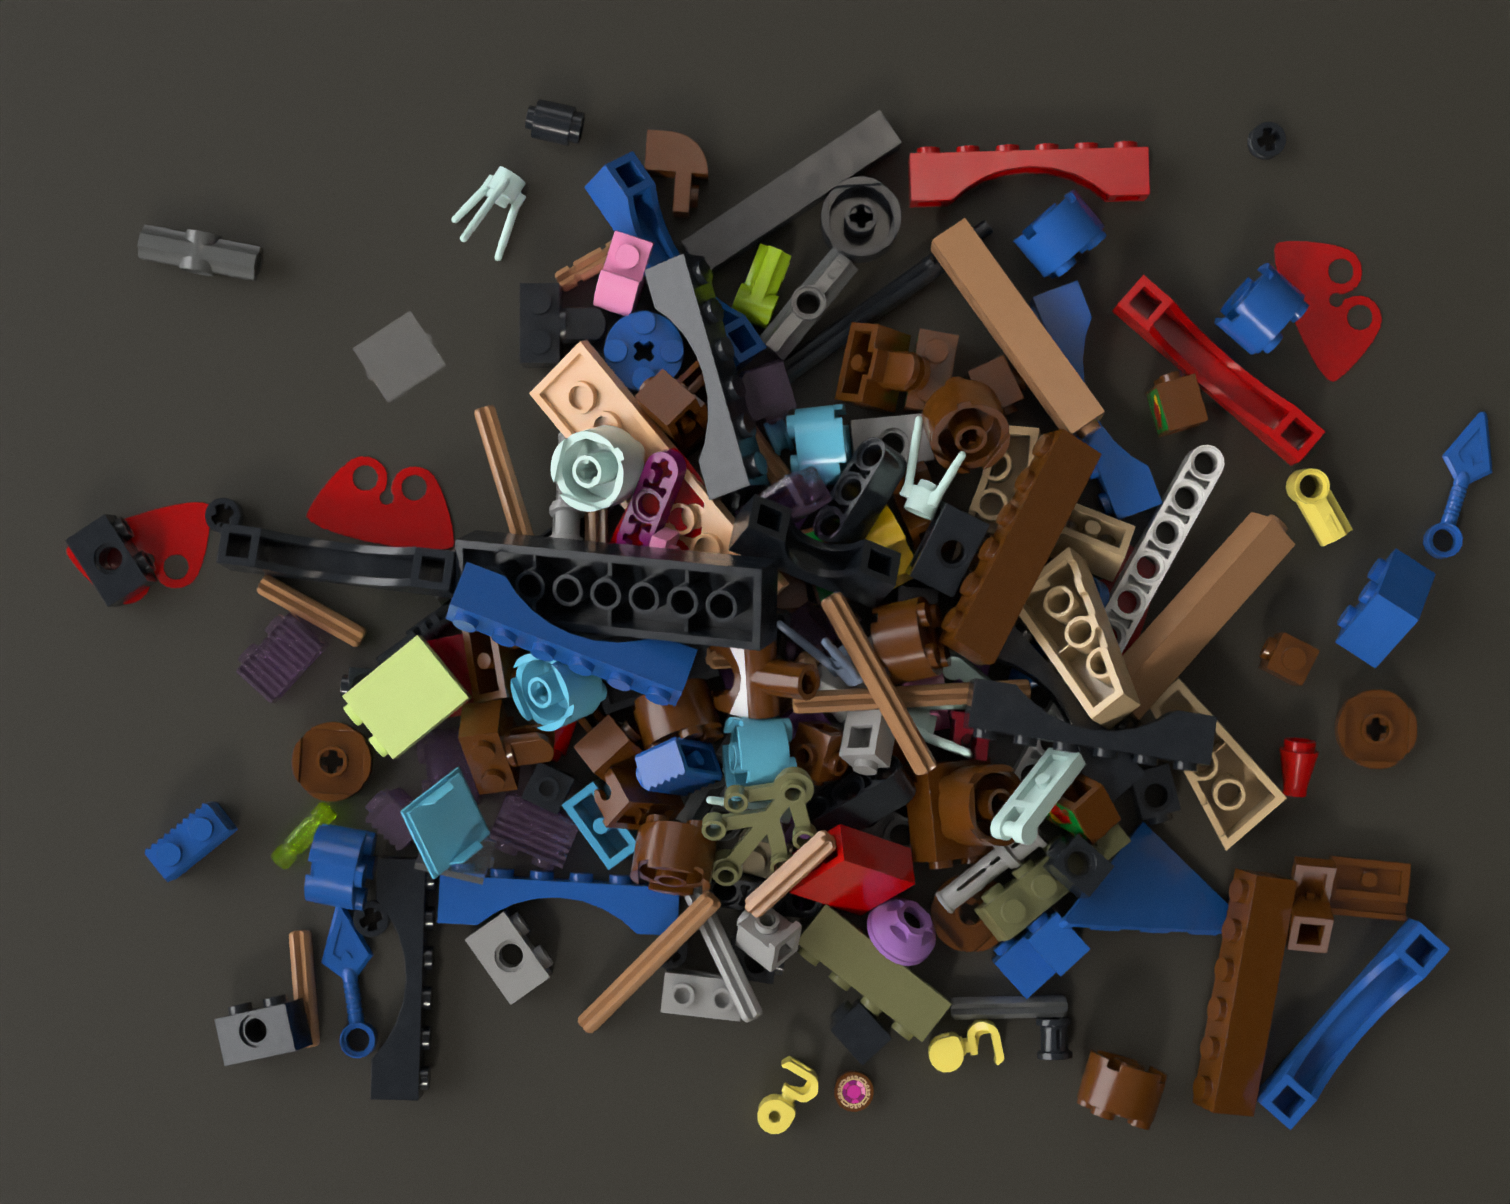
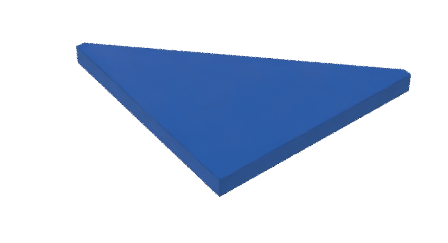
(1150, 893)

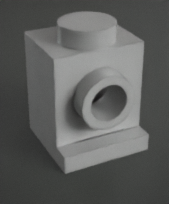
(866, 741)
(767, 938)

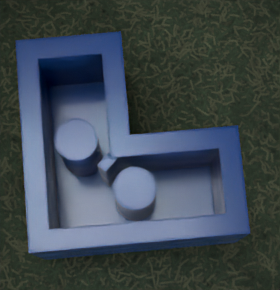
(1386, 608)
(1039, 953)

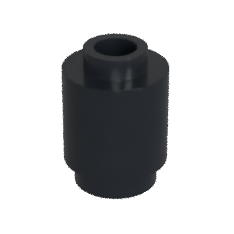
(555, 122)

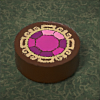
(853, 1091)

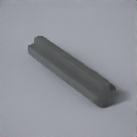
(1008, 1007)

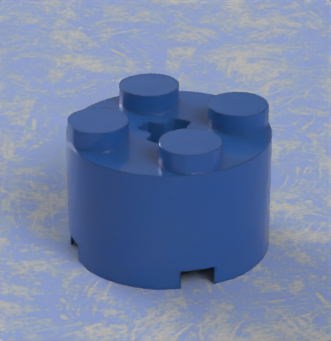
(1060, 234)
(1261, 310)
(643, 330)
(340, 866)

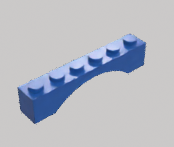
(631, 206)
(1123, 480)
(491, 606)
(631, 902)
(1387, 978)

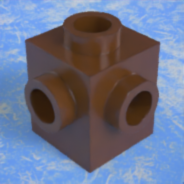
(817, 751)

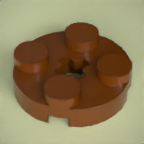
(1391, 745)
(350, 746)
(955, 933)

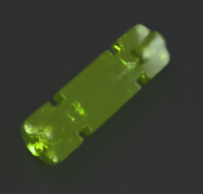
(302, 835)

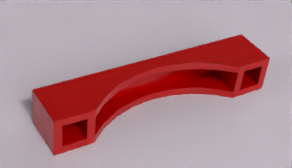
(1109, 173)
(1181, 342)

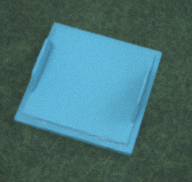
(446, 823)

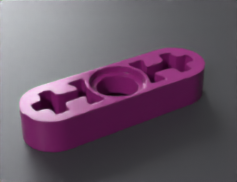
(652, 474)

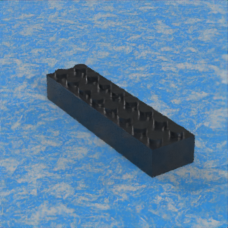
(634, 588)

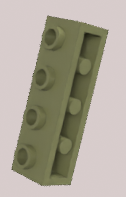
(1034, 889)
(883, 983)

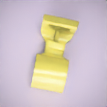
(948, 1049)
(779, 1110)

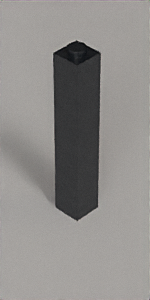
(793, 192)

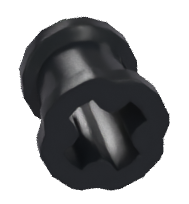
(1054, 1038)

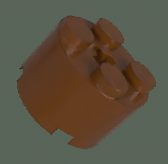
(966, 419)
(908, 640)
(690, 718)
(972, 799)
(673, 856)
(1121, 1088)

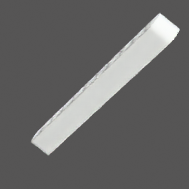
(1160, 553)

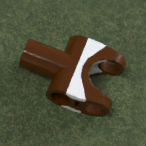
(761, 682)

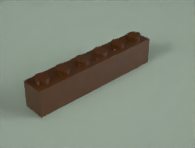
(1019, 547)
(1244, 992)

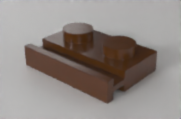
(1370, 888)

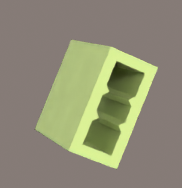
(405, 698)

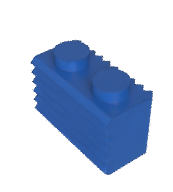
(678, 766)
(190, 840)

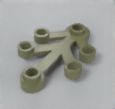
(761, 822)

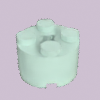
(597, 467)

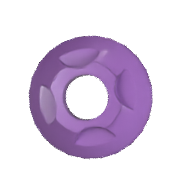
(898, 939)

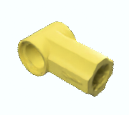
(1319, 509)

